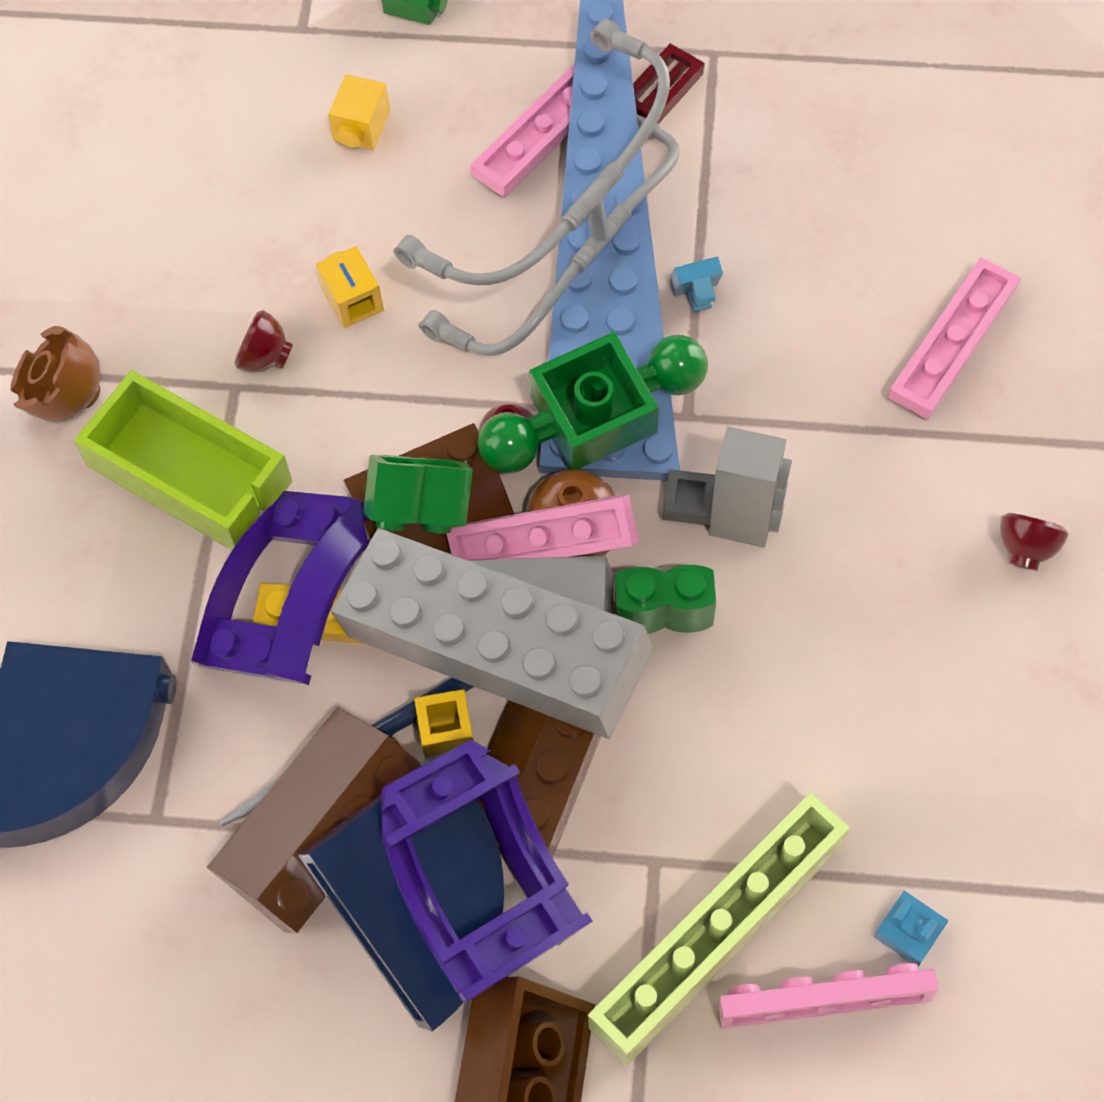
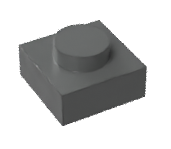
(689, 497)

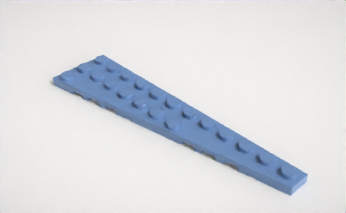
(621, 283)

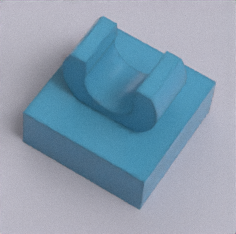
(910, 928)

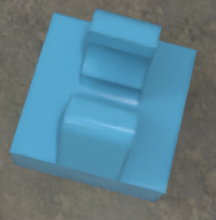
(697, 282)

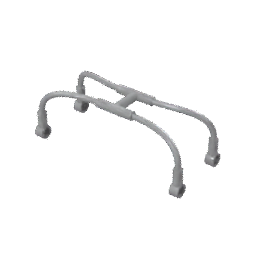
(590, 204)

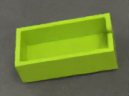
(182, 459)

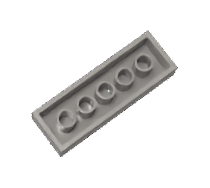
(494, 632)

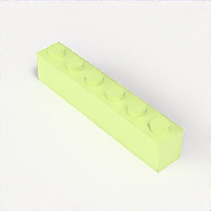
(717, 929)

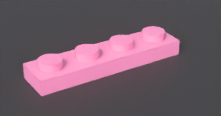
(527, 139)
(954, 338)
(549, 532)
(847, 993)

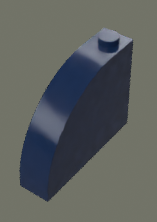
(73, 734)
(357, 878)

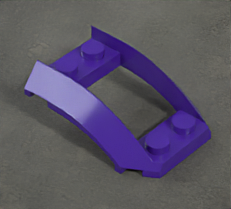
(283, 651)
(518, 934)

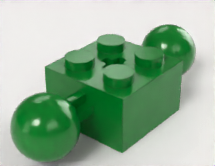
(592, 402)

